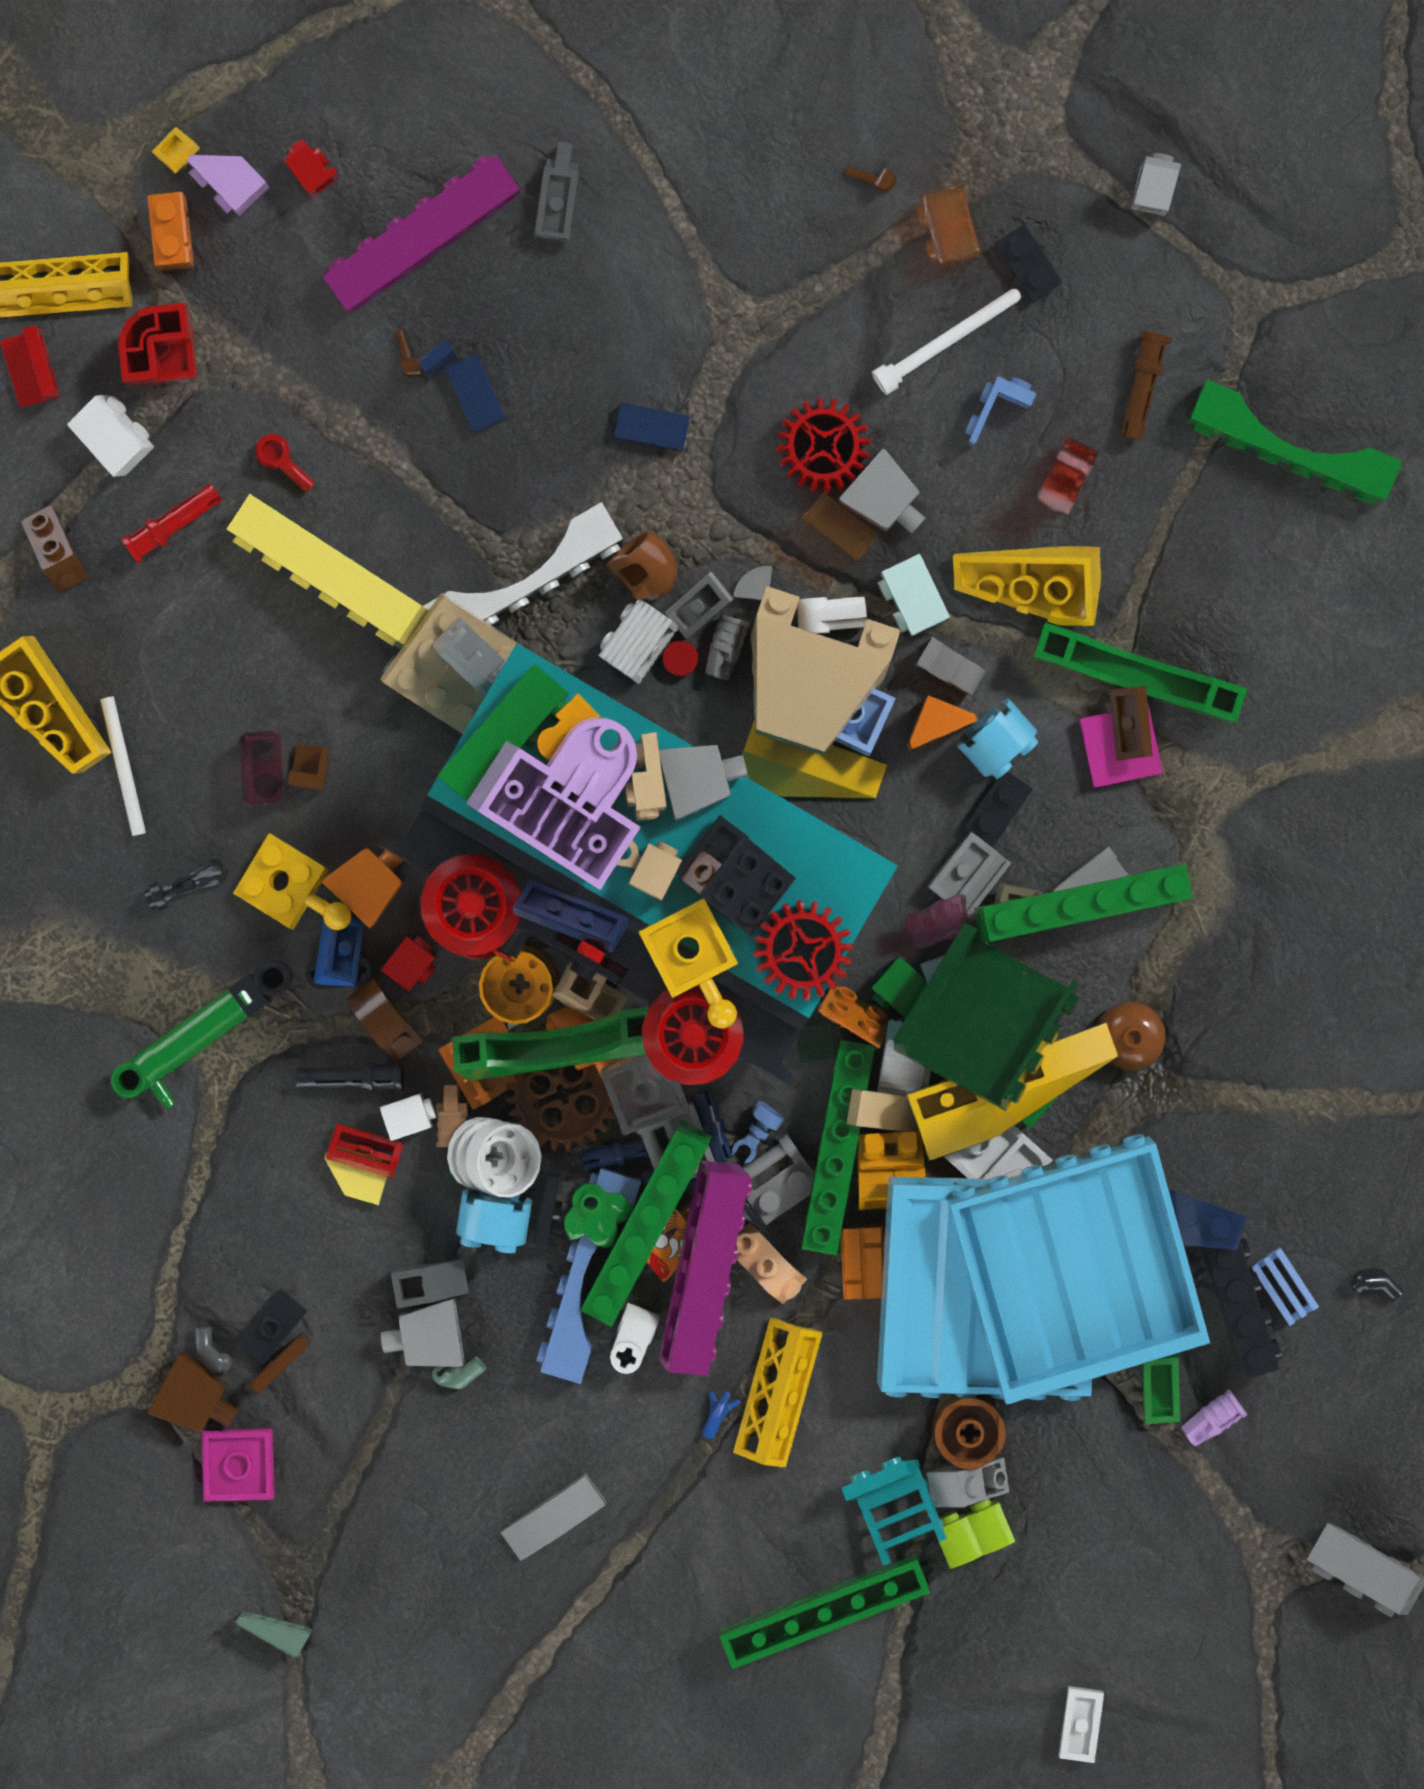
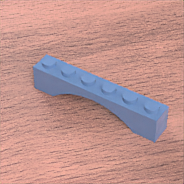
(569, 1345)

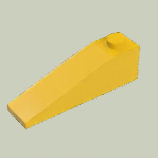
(1039, 581)
(803, 773)

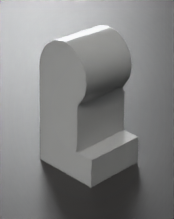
(950, 667)

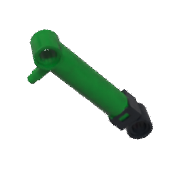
(198, 1032)

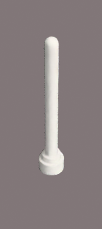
(890, 376)

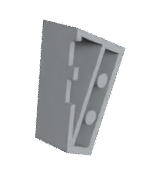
(1366, 1571)

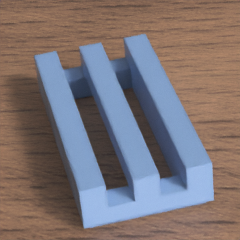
(1300, 1311)

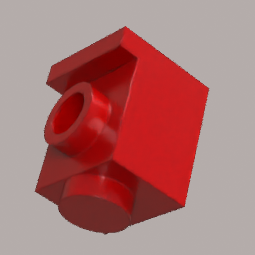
(310, 168)

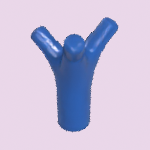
(718, 1411)

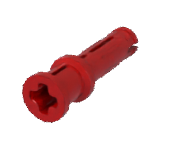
(158, 531)

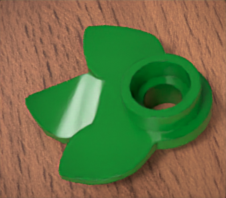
(599, 1219)

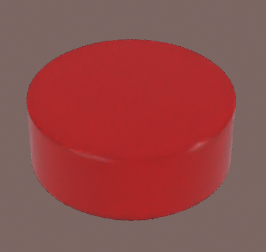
(680, 658)

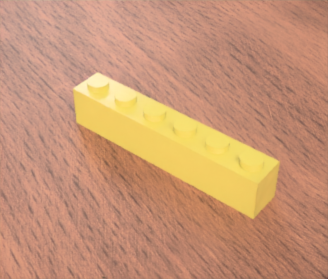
(327, 570)

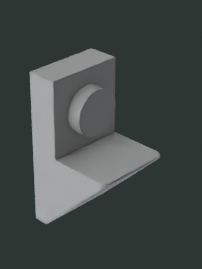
(699, 605)

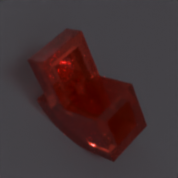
(1067, 475)

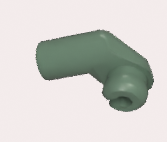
(458, 1376)

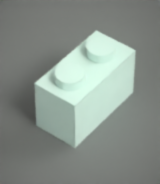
(913, 595)

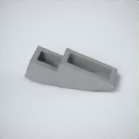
(554, 1517)

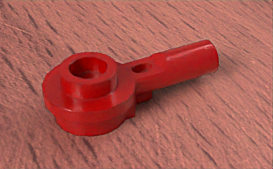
(273, 452)

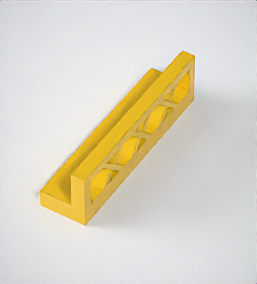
(65, 292)
(783, 1396)

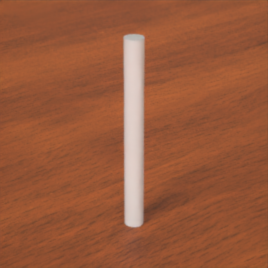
(123, 766)

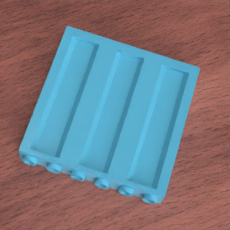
(1081, 1274)
(928, 1310)

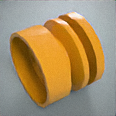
(504, 997)

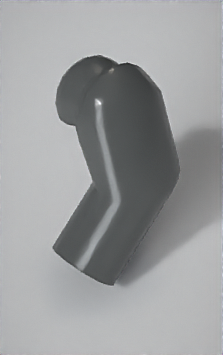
(207, 1355)

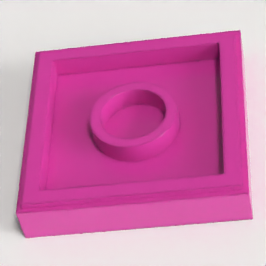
(1101, 753)
(238, 1464)

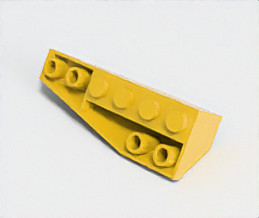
(956, 1118)

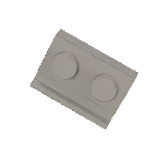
(970, 871)

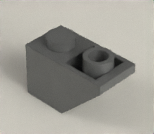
(429, 1282)

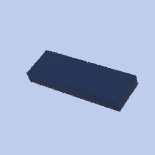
(570, 915)

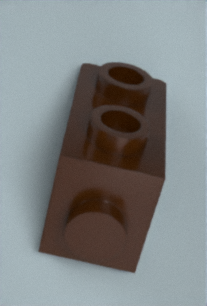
(53, 549)

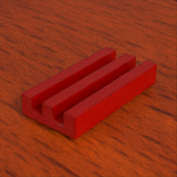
(362, 1162)

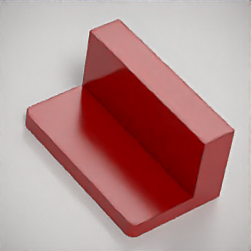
(30, 367)

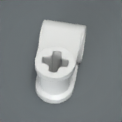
(634, 1332)

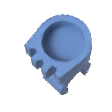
(767, 1118)

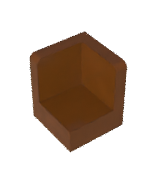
(310, 767)

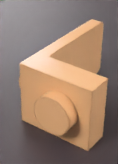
(768, 1265)

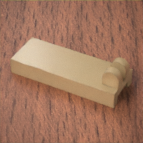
(881, 1111)

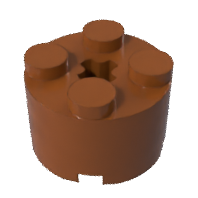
(982, 1446)

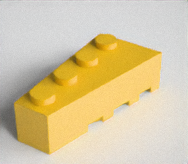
(46, 707)

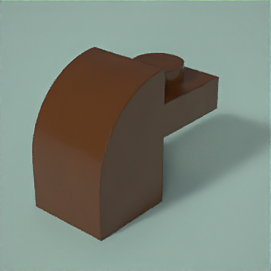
(383, 1020)

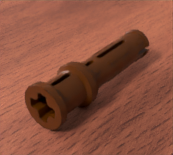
(1147, 369)

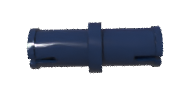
(712, 1124)
(614, 1154)

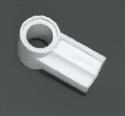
(823, 615)

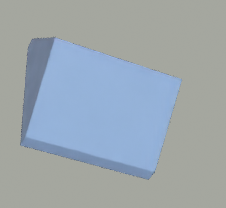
(867, 723)

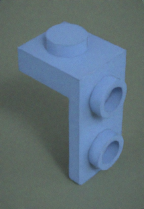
(1015, 391)

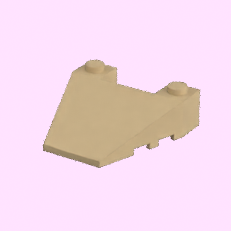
(810, 682)

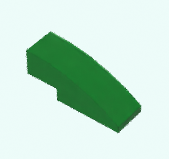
(1161, 1390)

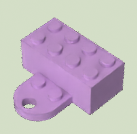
(568, 802)

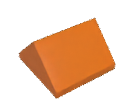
(937, 720)

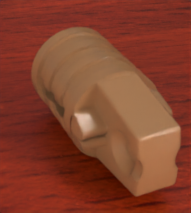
(450, 1114)

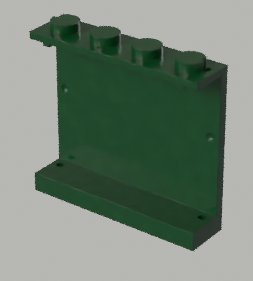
(984, 1020)

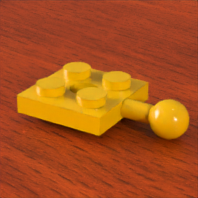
(304, 880)
(712, 959)

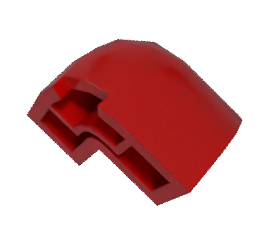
(158, 345)

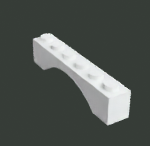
(586, 538)

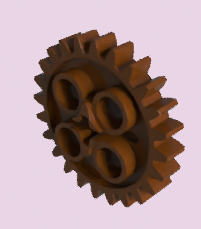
(574, 1125)

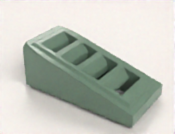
(280, 1634)

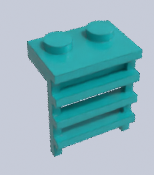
(885, 1486)

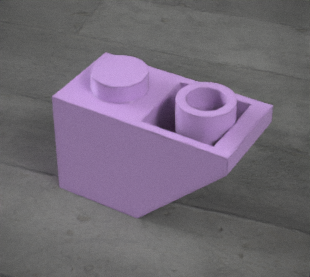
(231, 179)

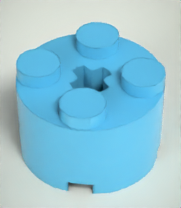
(998, 739)
(493, 1221)

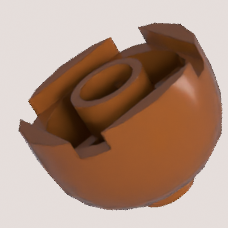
(1135, 1034)

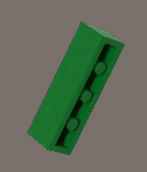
(514, 720)

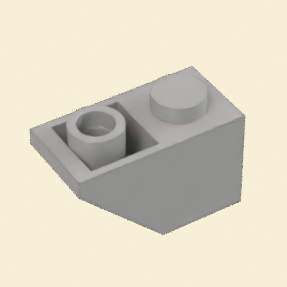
(1155, 184)
(963, 1487)

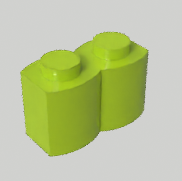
(974, 1533)

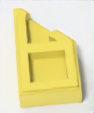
(358, 1182)

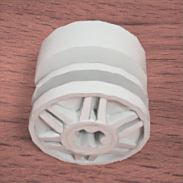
(494, 1157)

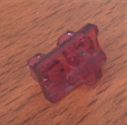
(938, 921)

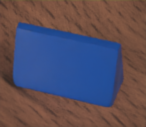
(339, 954)

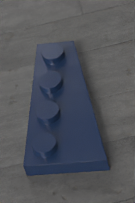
(1206, 1224)

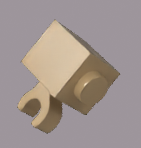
(654, 869)

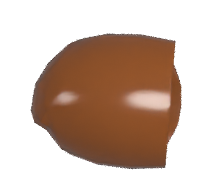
(646, 566)

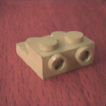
(646, 788)

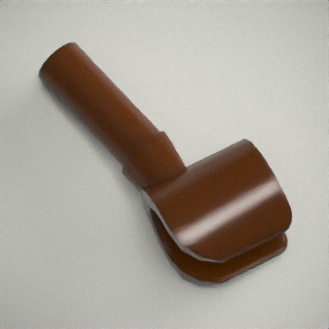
(882, 182)
(409, 365)

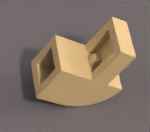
(590, 998)

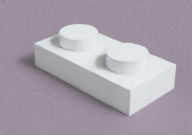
(1081, 1724)

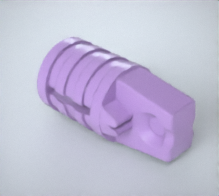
(1214, 1418)

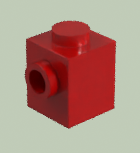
(411, 963)

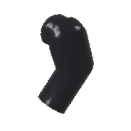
(1376, 1280)

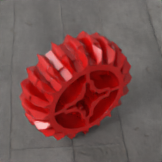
(804, 423)
(833, 937)

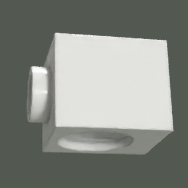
(408, 1116)

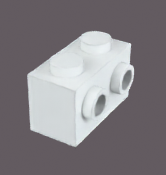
(111, 434)

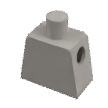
(883, 495)
(698, 777)
(428, 1336)

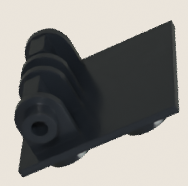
(747, 886)

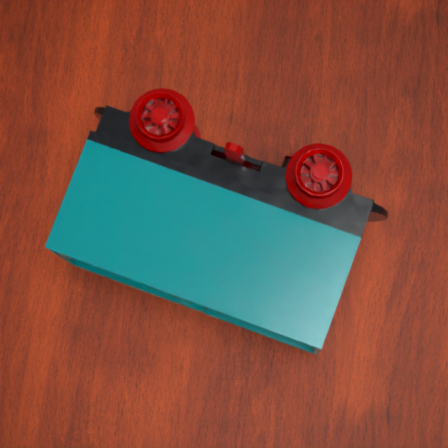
(481, 870)

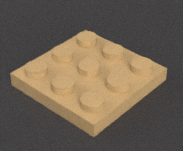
(428, 679)

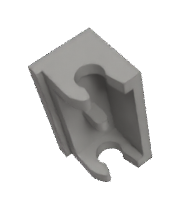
(469, 655)

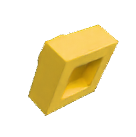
(175, 150)

